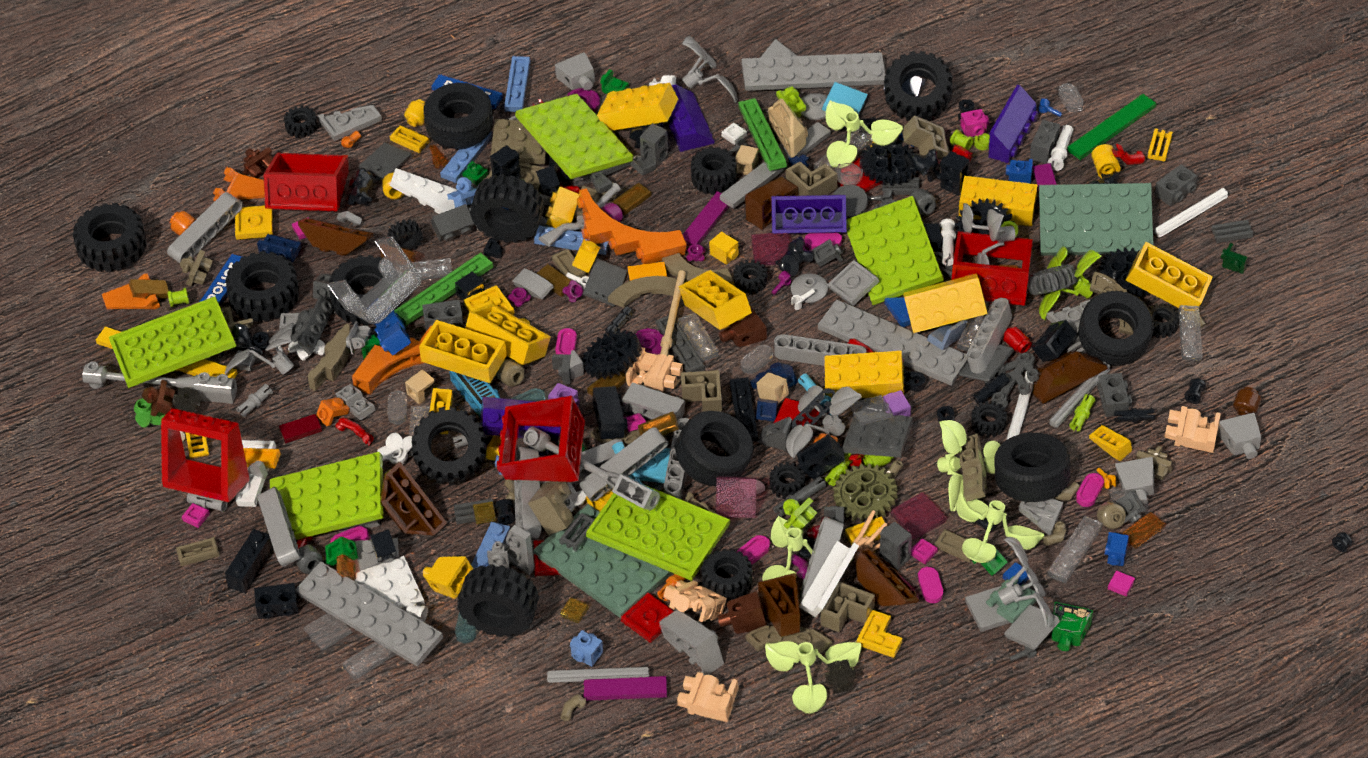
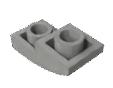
(533, 283)
(354, 399)

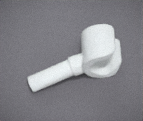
(583, 281)
(797, 300)

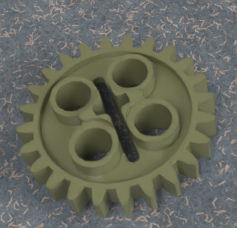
(865, 492)

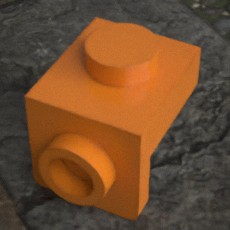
(331, 408)

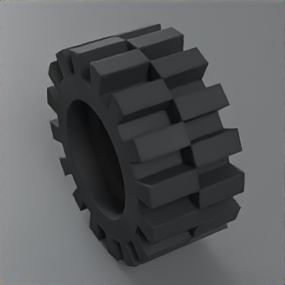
(299, 114)
(408, 228)
(750, 268)
(1167, 313)
(988, 410)
(786, 471)

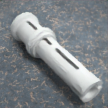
(1059, 152)
(947, 237)

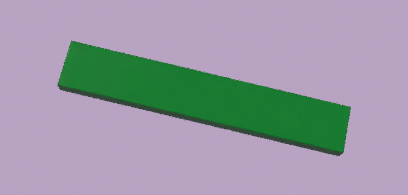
(1111, 126)

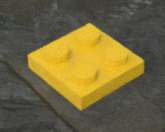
(253, 222)

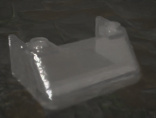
(398, 282)

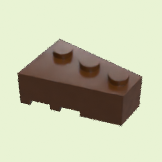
(760, 201)
(781, 603)

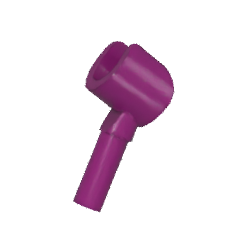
(785, 279)

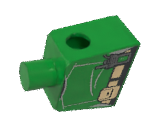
(1072, 626)

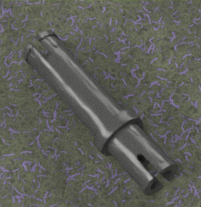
(802, 494)

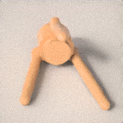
(866, 541)

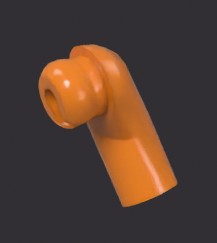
(348, 141)

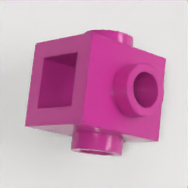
(974, 123)

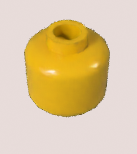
(415, 113)
(389, 191)

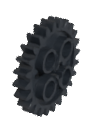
(875, 163)
(981, 209)
(1118, 267)
(611, 354)

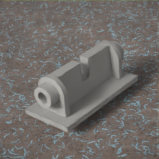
(357, 337)
(498, 555)

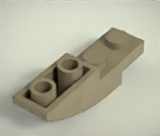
(334, 361)
(973, 469)

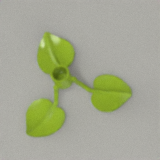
(1082, 285)

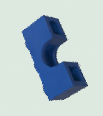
(392, 333)

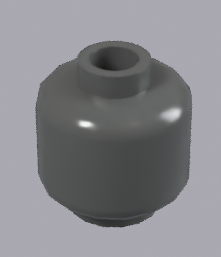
(924, 201)
(309, 559)

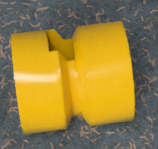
(1104, 160)

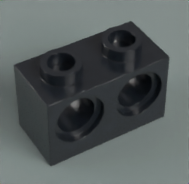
(505, 163)
(952, 173)
(1054, 340)
(820, 457)
(276, 601)

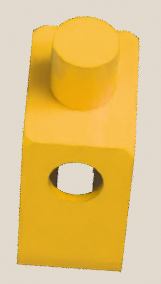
(447, 575)

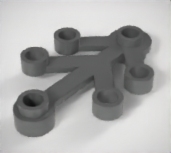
(1023, 362)

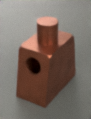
(745, 331)
(744, 614)

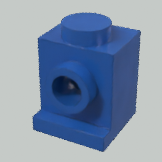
(1020, 171)
(1116, 548)

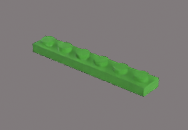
(762, 134)
(442, 289)

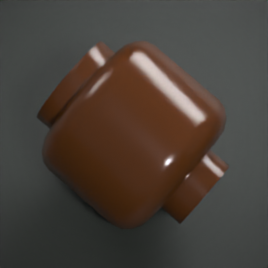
(1247, 401)

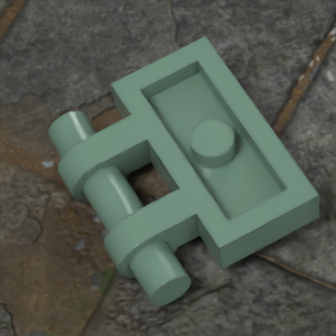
(1014, 609)

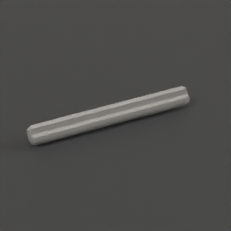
(1075, 399)
(561, 676)

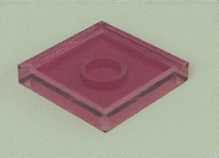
(769, 247)
(736, 497)
(918, 515)

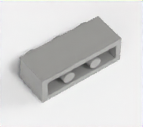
(651, 402)

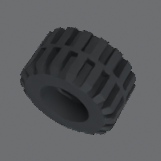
(713, 170)
(727, 563)

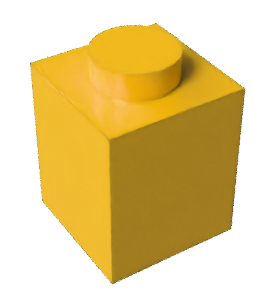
(724, 248)
(586, 256)

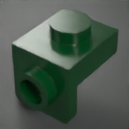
(1233, 261)

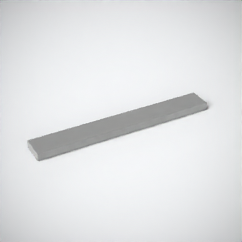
(762, 175)

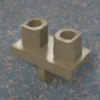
(195, 275)
(1159, 459)

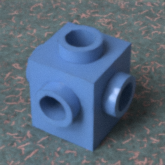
(586, 648)

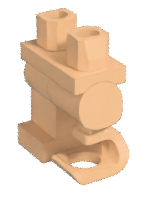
(654, 371)
(1192, 429)
(690, 595)
(708, 697)

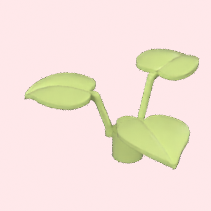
(841, 115)
(953, 438)
(785, 537)
(980, 550)
(785, 653)

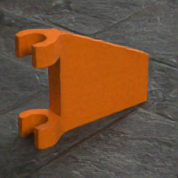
(241, 186)
(123, 299)

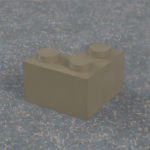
(925, 136)
(818, 182)
(702, 387)
(550, 506)
(846, 603)

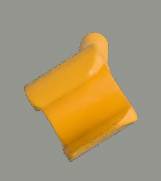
(1108, 479)

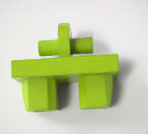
(791, 97)
(799, 514)

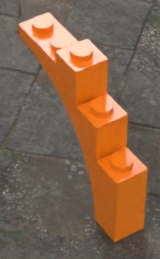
(648, 245)
(381, 365)

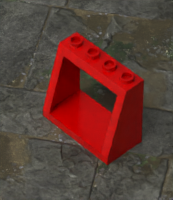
(305, 181)
(994, 280)
(551, 413)
(197, 477)

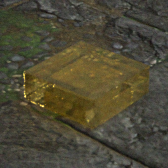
(484, 512)
(574, 610)

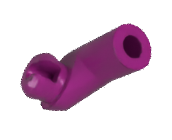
(801, 564)

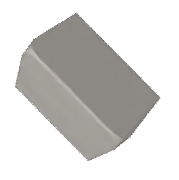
(576, 365)

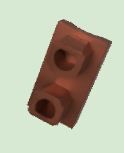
(254, 160)
(160, 397)

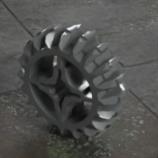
(1051, 279)

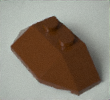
(333, 237)
(1065, 374)
(409, 504)
(883, 579)

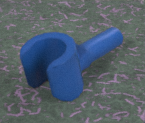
(1044, 107)

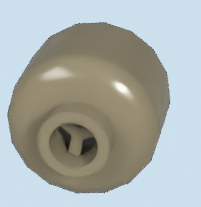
(510, 373)
(1111, 515)

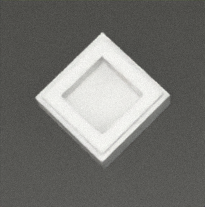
(733, 133)

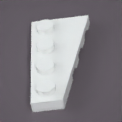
(424, 190)
(248, 494)

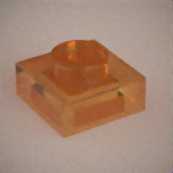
(346, 567)

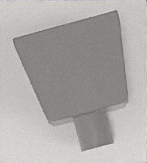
(576, 72)
(1241, 435)
(1137, 476)

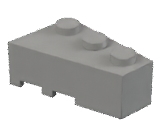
(693, 639)

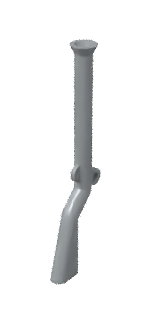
(550, 237)

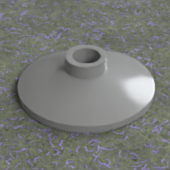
(814, 104)
(809, 281)

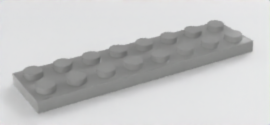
(813, 71)
(883, 336)
(369, 614)

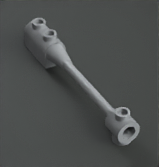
(209, 388)
(621, 484)

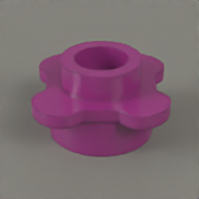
(695, 253)
(573, 285)
(519, 296)

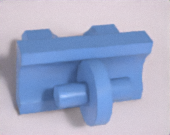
(463, 193)

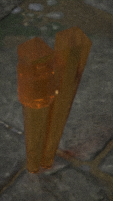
(437, 158)

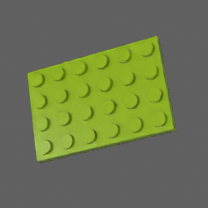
(574, 136)
(894, 249)
(172, 342)
(333, 495)
(669, 536)

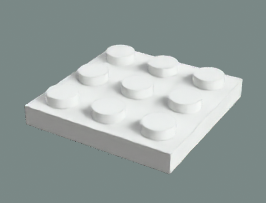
(392, 582)

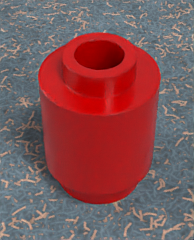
(1017, 340)

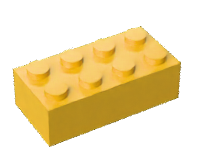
(638, 106)
(1016, 196)
(1168, 277)
(715, 299)
(945, 303)
(522, 340)
(463, 351)
(865, 373)

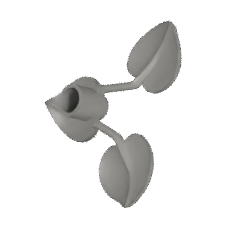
(695, 75)
(996, 232)
(280, 359)
(841, 401)
(1013, 592)

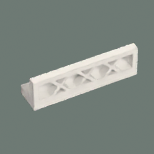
(827, 578)

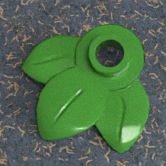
(143, 415)

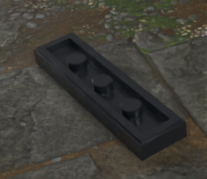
(743, 405)

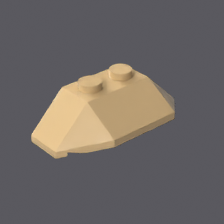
(787, 127)

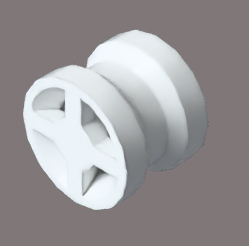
(417, 611)

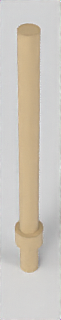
(666, 341)

